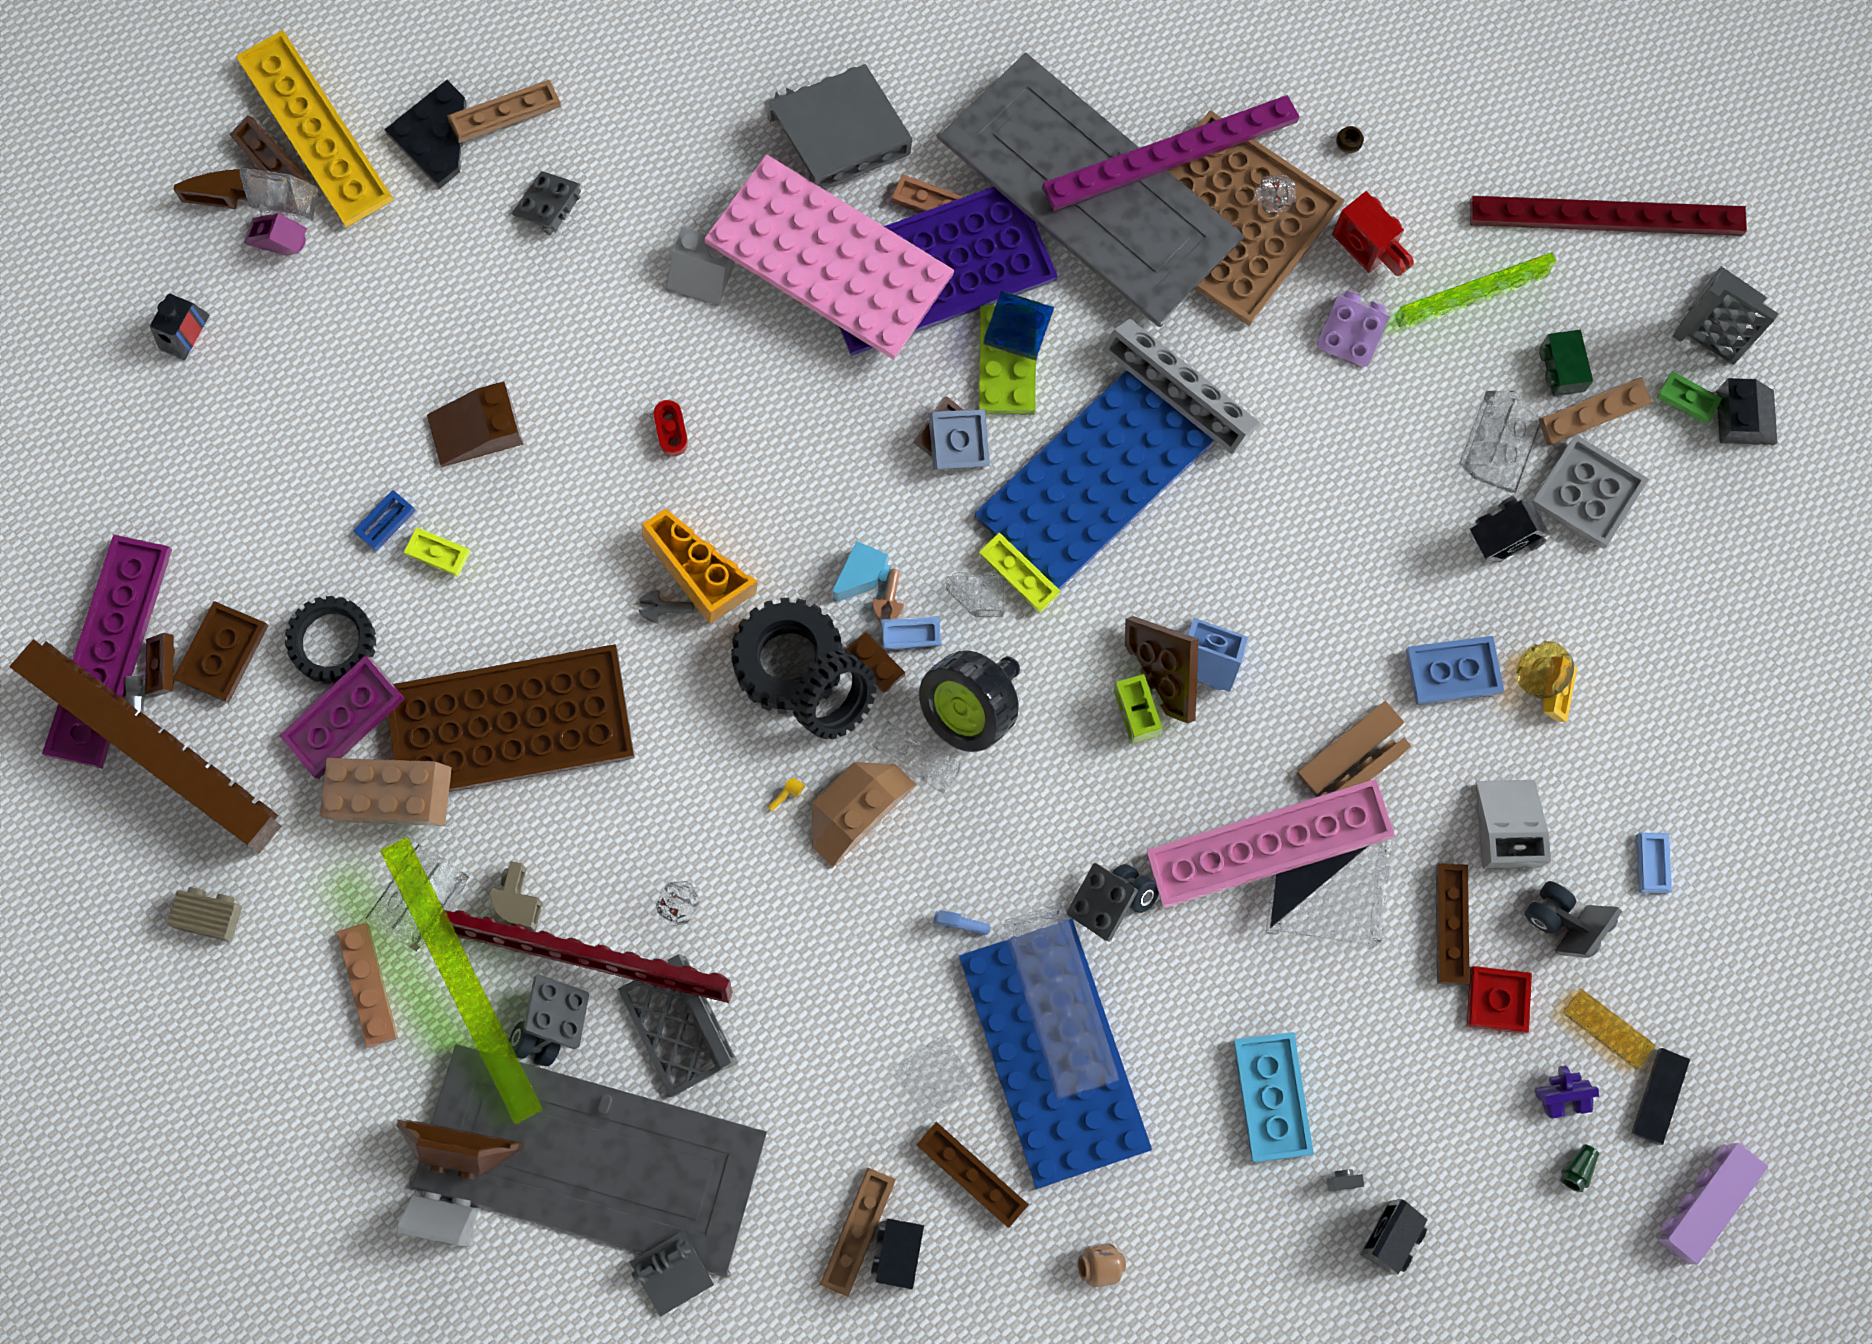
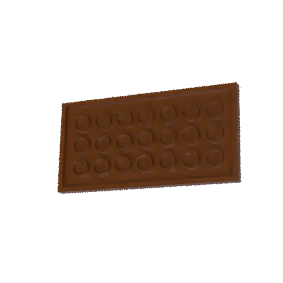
(516, 718)

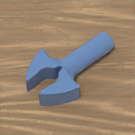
(951, 919)

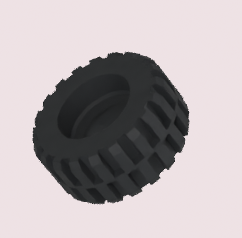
(765, 625)

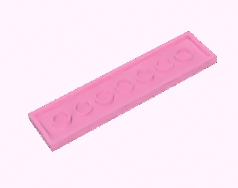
(1270, 843)

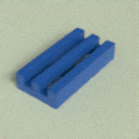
(391, 528)

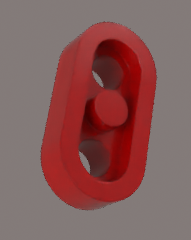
(670, 429)

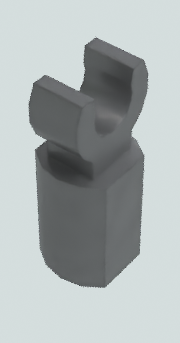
(133, 692)

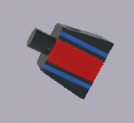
(177, 325)

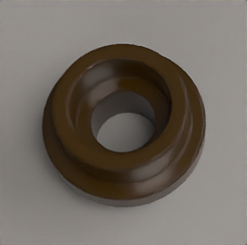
(1352, 133)

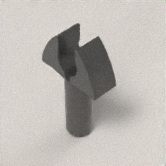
(663, 606)

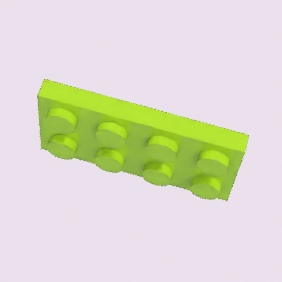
(1005, 378)

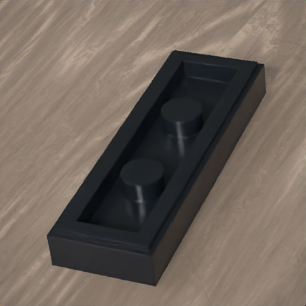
(1660, 1096)

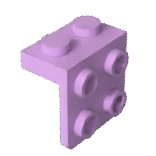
(1353, 328)

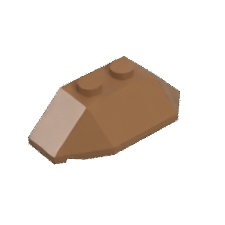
(855, 806)

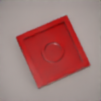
(1499, 999)

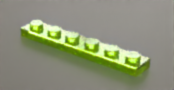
(1467, 293)

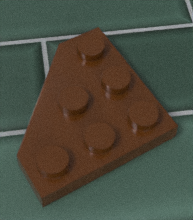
(1168, 664)

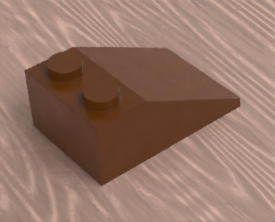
(475, 425)

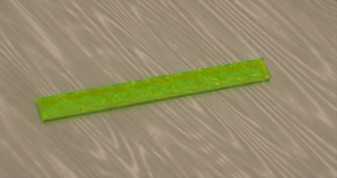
(461, 980)

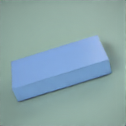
(911, 632)
(1654, 863)

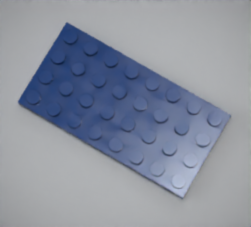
(1094, 478)
(1055, 1134)

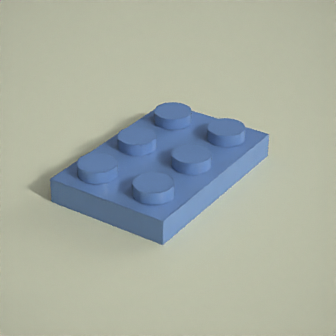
(1454, 670)

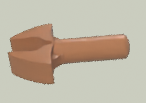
(889, 597)

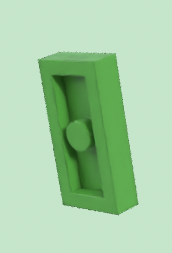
(1689, 397)

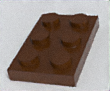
(221, 651)

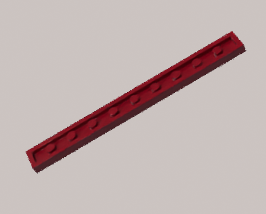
(1608, 215)
(596, 958)

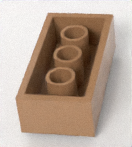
(385, 791)

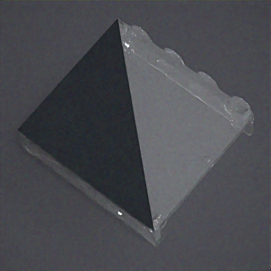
(1333, 897)

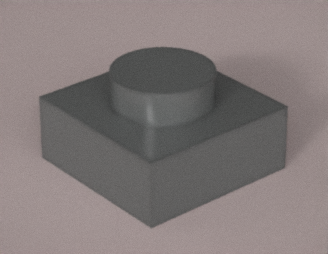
(1345, 1180)

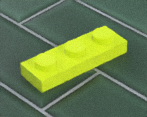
(1019, 573)

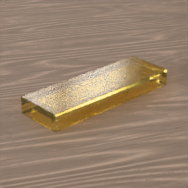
(1609, 1029)

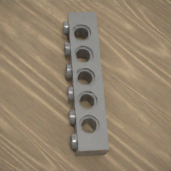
(1180, 386)

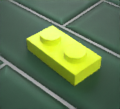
(437, 552)

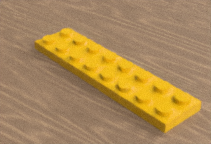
(314, 128)

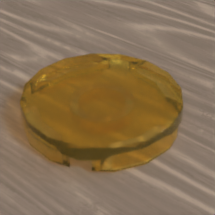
(1545, 670)

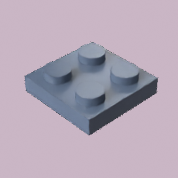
(959, 439)

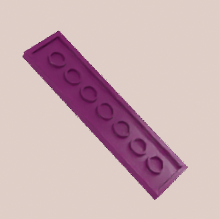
(111, 639)

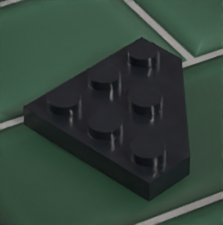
(428, 136)

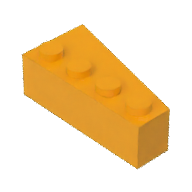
(702, 572)

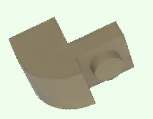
(511, 904)

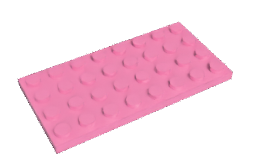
(829, 256)

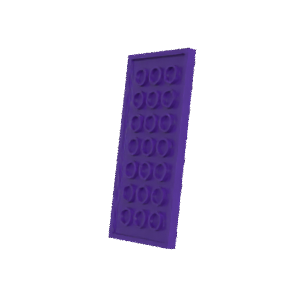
(988, 247)

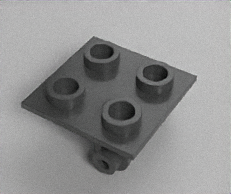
(548, 201)
(671, 1273)

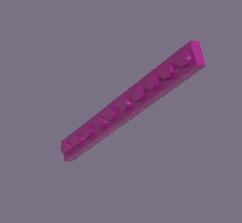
(1170, 152)

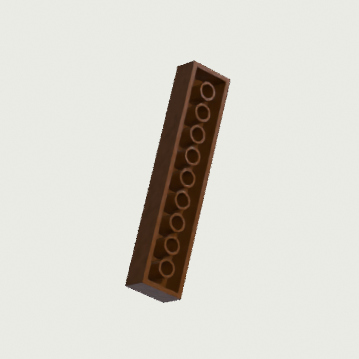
(142, 742)

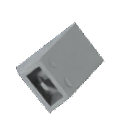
(1512, 825)

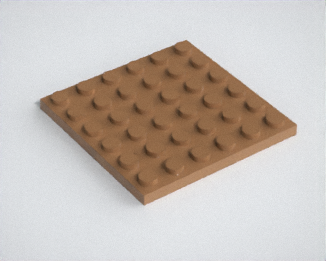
(1271, 240)

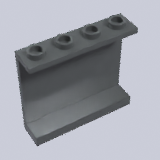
(842, 126)

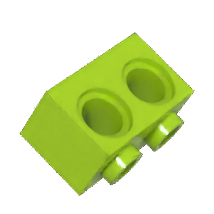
(1137, 709)

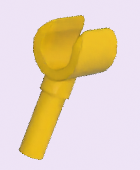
(791, 787)

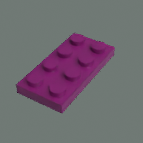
(342, 716)

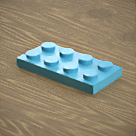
(1273, 1097)

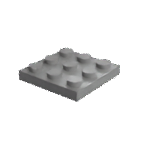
(1589, 491)

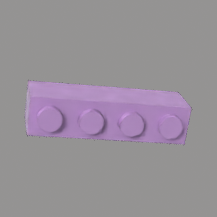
(1712, 1202)

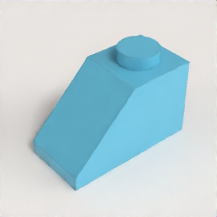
(861, 572)

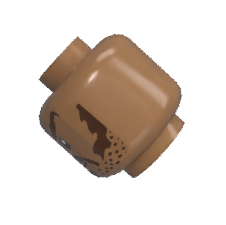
(1101, 1265)

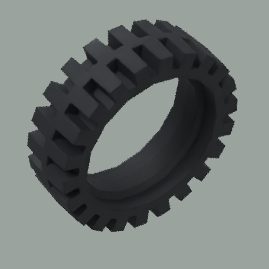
(319, 609)
(816, 680)

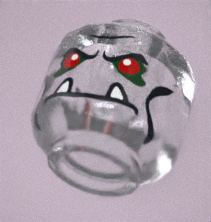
(1275, 193)
(677, 903)

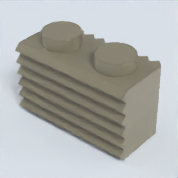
(204, 915)

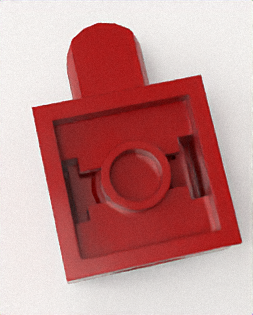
(1372, 235)

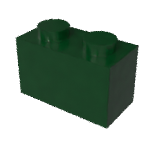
(1566, 362)

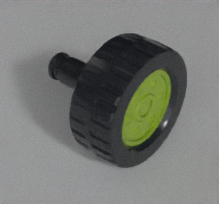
(970, 699)

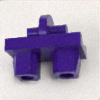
(1566, 1088)

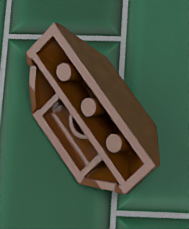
(456, 1148)

